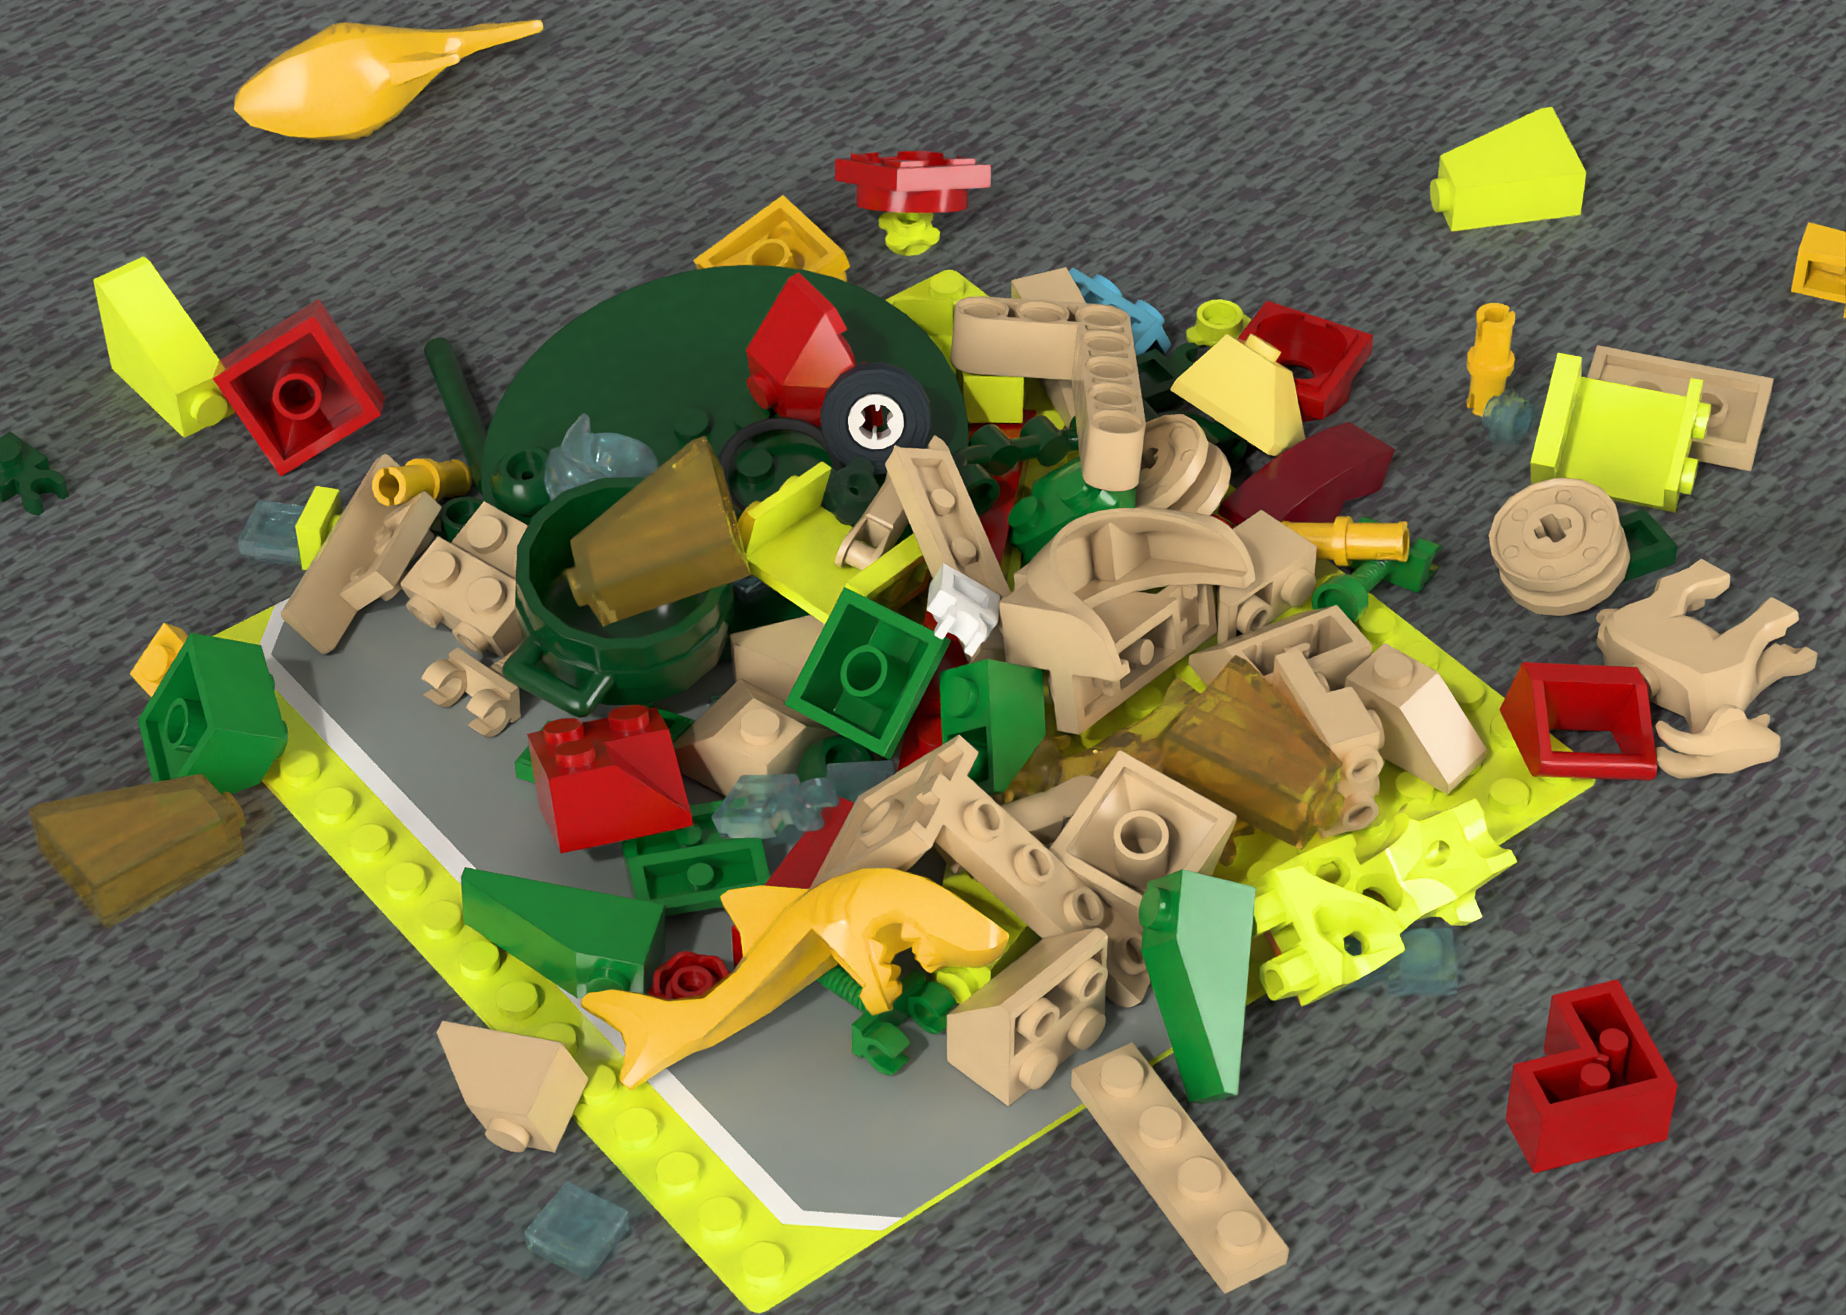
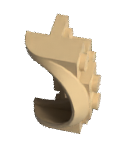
(1090, 627)

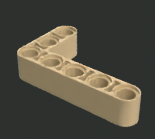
(1071, 343)

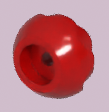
(687, 975)

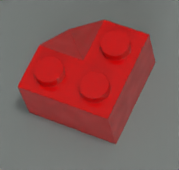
(299, 387)
(608, 778)

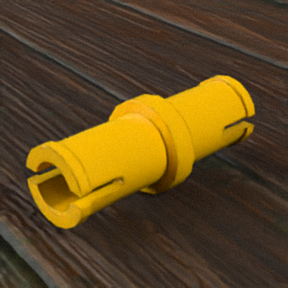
(1490, 358)
(437, 479)
(1352, 541)

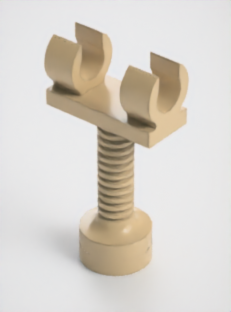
(492, 698)

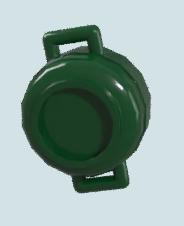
(566, 648)

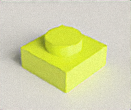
(317, 522)

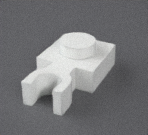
(962, 607)

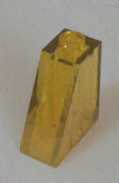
(661, 540)
(1255, 757)
(138, 842)

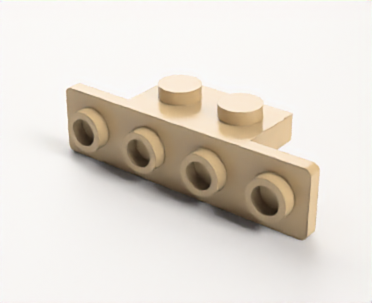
(359, 561)

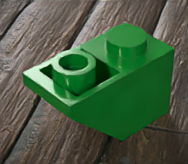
(998, 713)

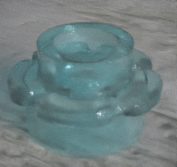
(1508, 417)

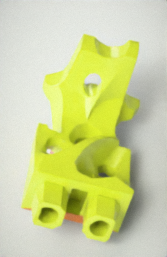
(1408, 873)

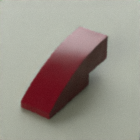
(1313, 478)

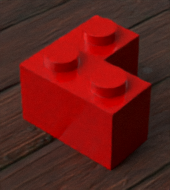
(1595, 1087)

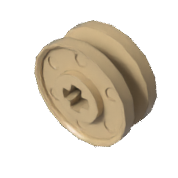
(1181, 467)
(1559, 546)

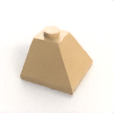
(745, 736)
(1139, 830)

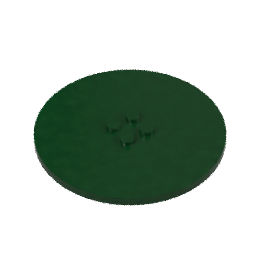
(675, 368)

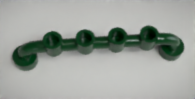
(1049, 445)

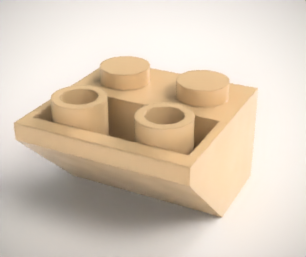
(1322, 635)
(1032, 1015)

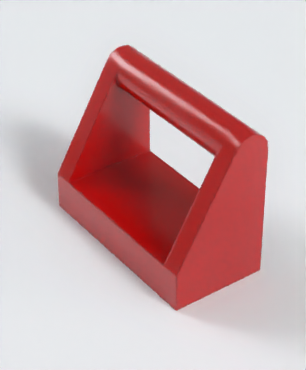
(1587, 700)

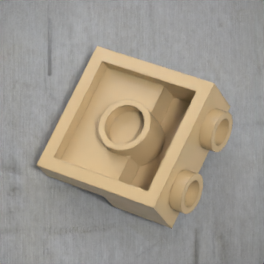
(471, 583)
(1345, 728)

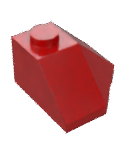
(800, 355)

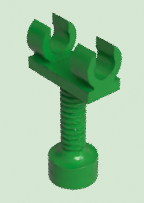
(1351, 591)
(878, 1035)

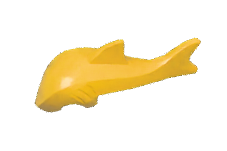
(358, 76)
(791, 942)

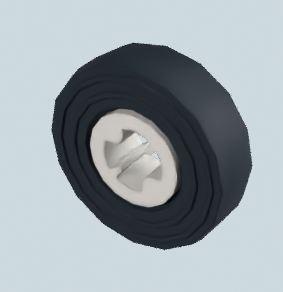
(876, 384)

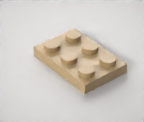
(1736, 400)

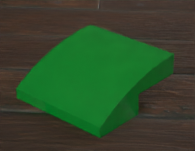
(692, 864)

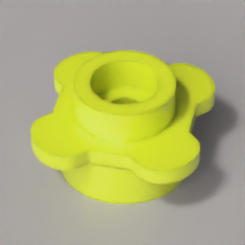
(909, 232)
(1215, 321)

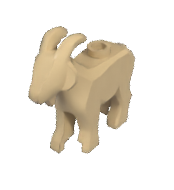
(1702, 672)

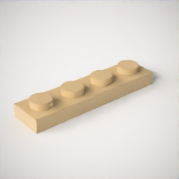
(947, 526)
(1179, 1167)

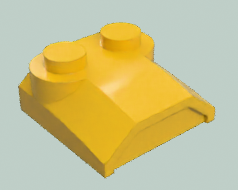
(780, 238)

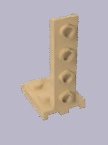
(942, 805)

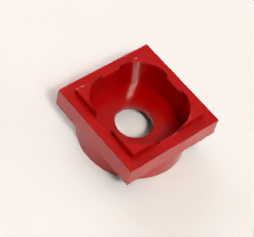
(912, 180)
(1322, 346)

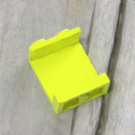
(1619, 437)
(795, 545)

